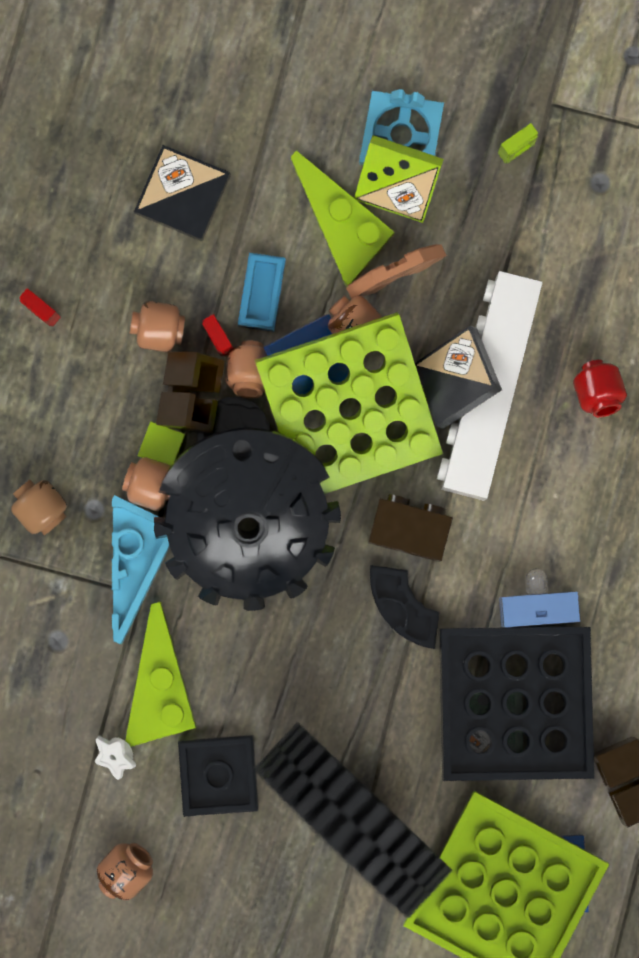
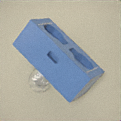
(538, 605)

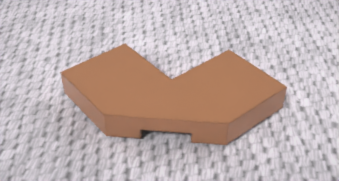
(384, 275)

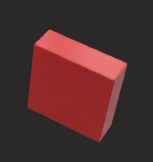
(39, 308)
(217, 335)

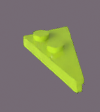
(348, 227)
(160, 694)

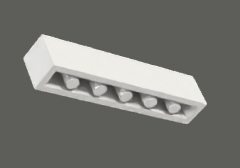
(481, 431)

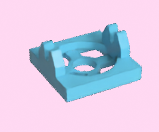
(382, 102)

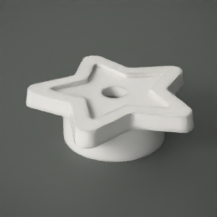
(115, 755)

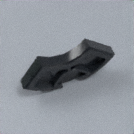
(401, 608)

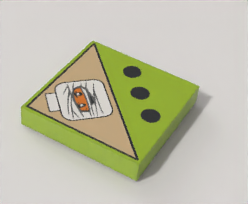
(398, 178)

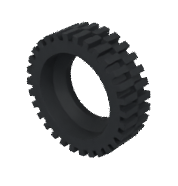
(352, 820)

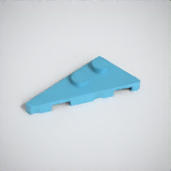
(134, 562)

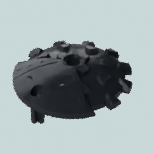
(241, 477)

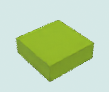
(518, 143)
(161, 444)

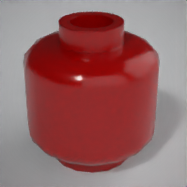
(600, 388)

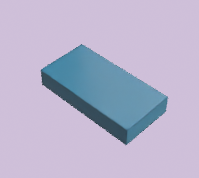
(261, 292)

